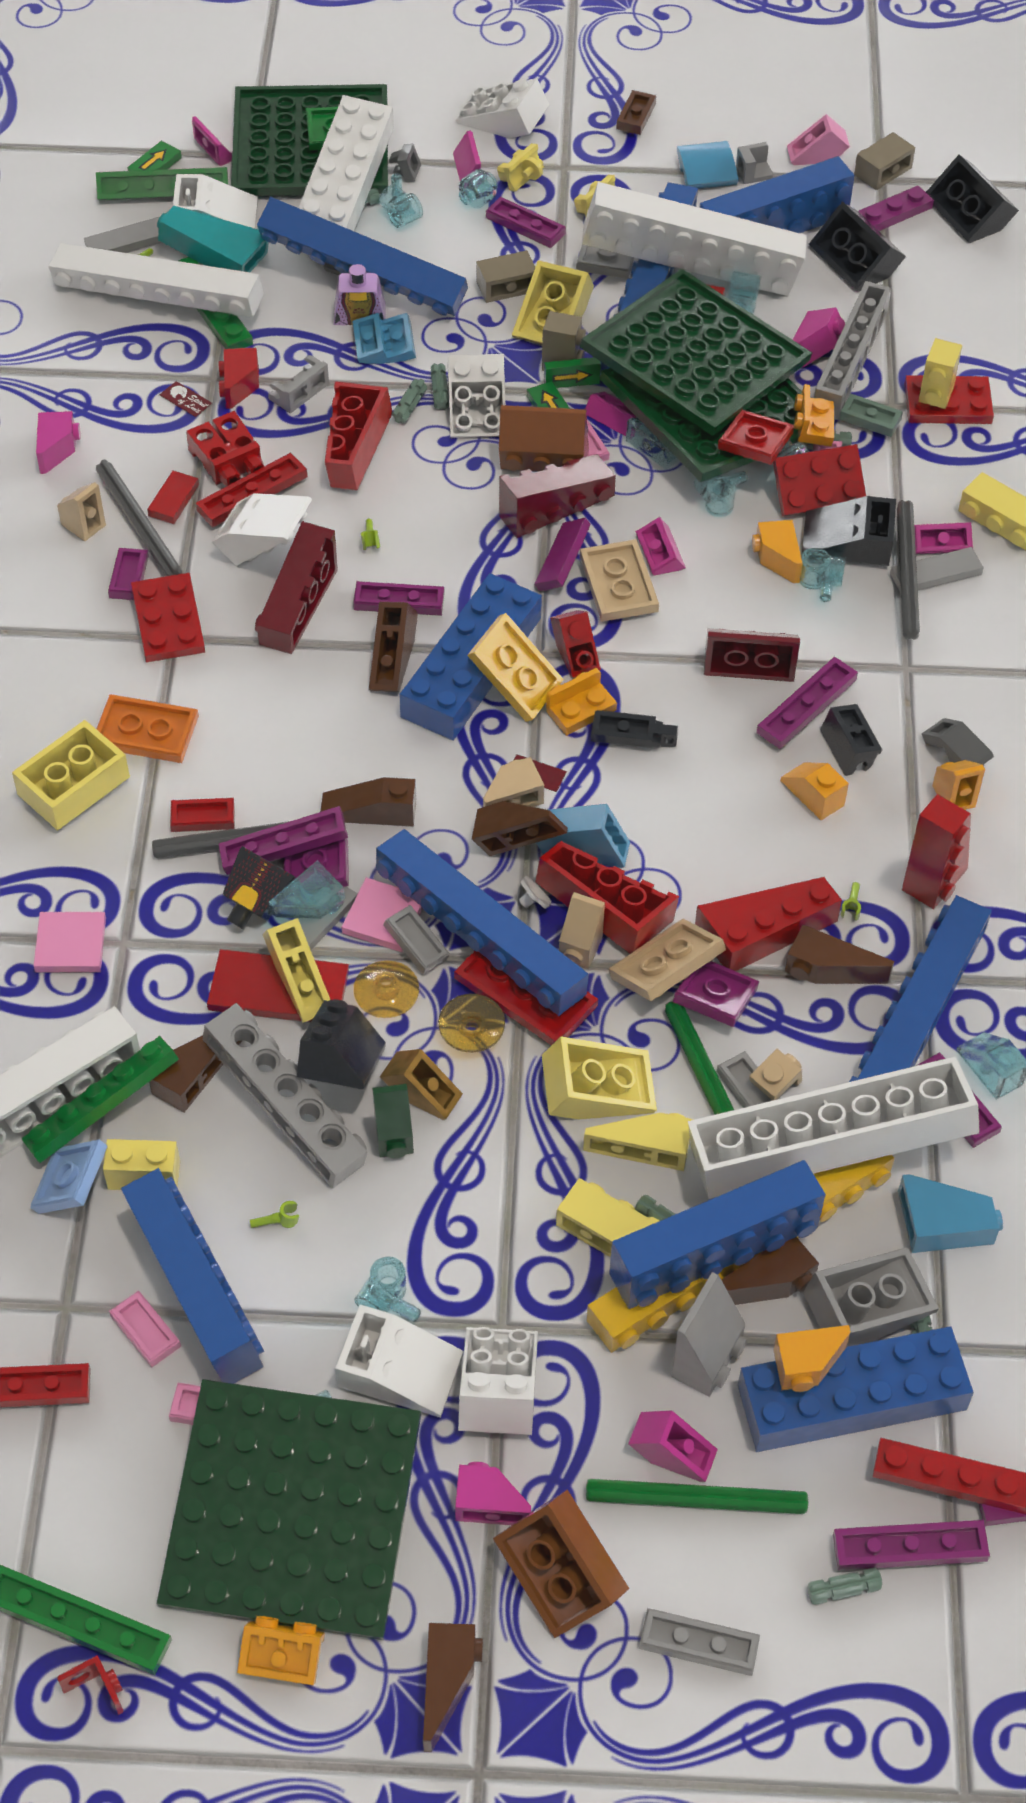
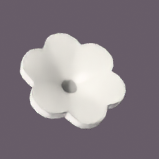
(533, 893)

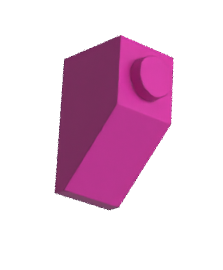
(819, 331)
(55, 438)
(673, 1444)
(487, 1496)

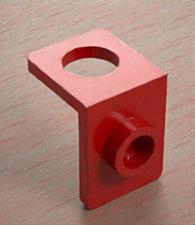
(92, 1669)

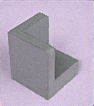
(752, 163)

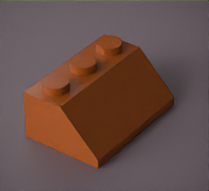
(541, 436)
(561, 1564)

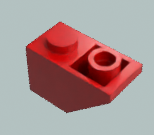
(240, 375)
(575, 642)

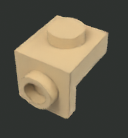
(777, 1074)

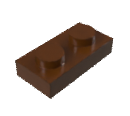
(636, 112)

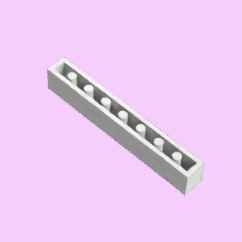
(157, 279)

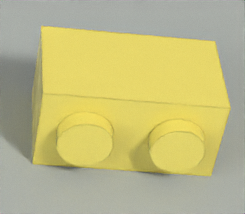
(940, 373)
(132, 1159)

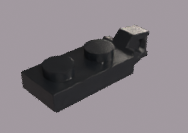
(632, 730)

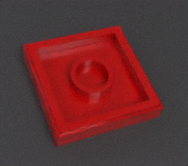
(756, 437)

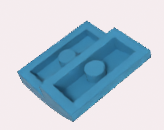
(707, 165)
(384, 340)

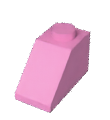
(818, 143)

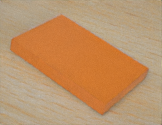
(148, 727)

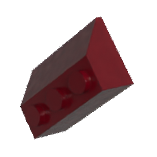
(751, 654)

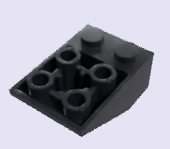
(853, 529)

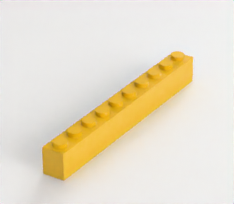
(622, 1326)

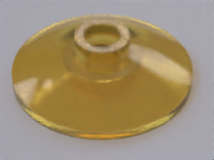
(390, 999)
(467, 1012)

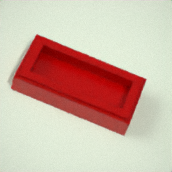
(173, 497)
(202, 814)

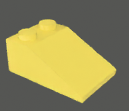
(555, 290)
(597, 1080)

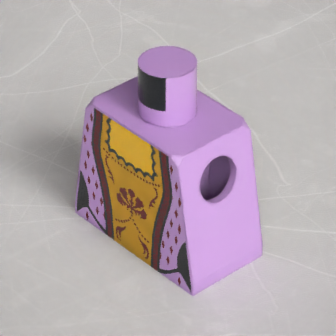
(358, 296)

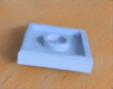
(68, 1177)

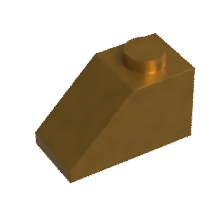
(425, 1082)

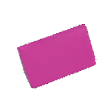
(210, 143)
(466, 156)
(609, 411)
(942, 537)
(660, 547)

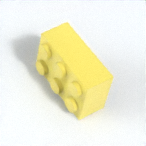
(71, 774)

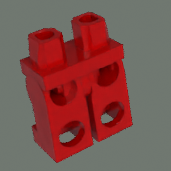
(225, 452)

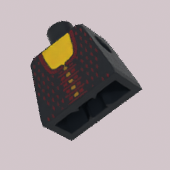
(252, 886)

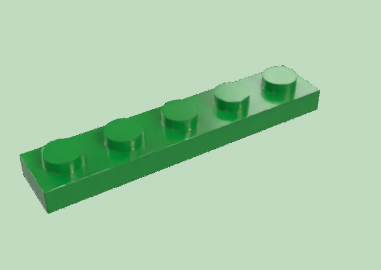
(148, 182)
(225, 326)
(99, 1099)
(82, 1621)

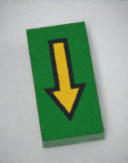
(159, 157)
(573, 372)
(546, 396)

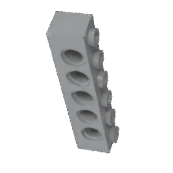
(853, 345)
(331, 1163)

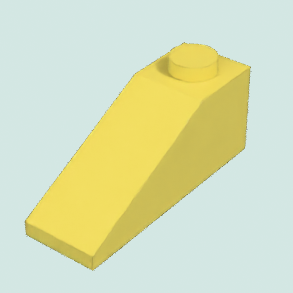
(296, 967)
(647, 1139)

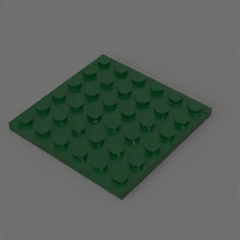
(272, 135)
(696, 351)
(687, 441)
(291, 1509)

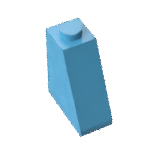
(592, 831)
(946, 1216)

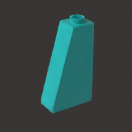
(212, 239)

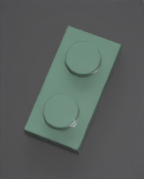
(871, 415)

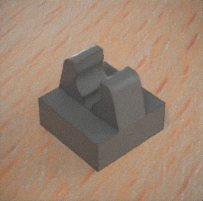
(407, 161)

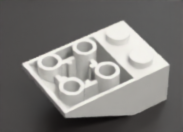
(505, 108)
(215, 199)
(475, 394)
(260, 525)
(397, 1362)
(498, 1381)

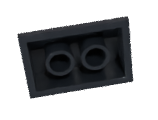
(970, 201)
(856, 248)
(339, 1046)

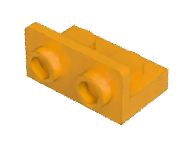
(814, 419)
(576, 701)
(280, 1650)

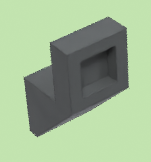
(957, 741)

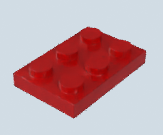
(968, 402)
(818, 479)
(168, 617)

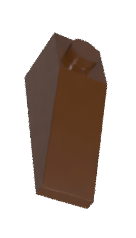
(392, 645)
(375, 802)
(512, 826)
(834, 961)
(188, 1076)
(772, 1274)
(449, 1672)

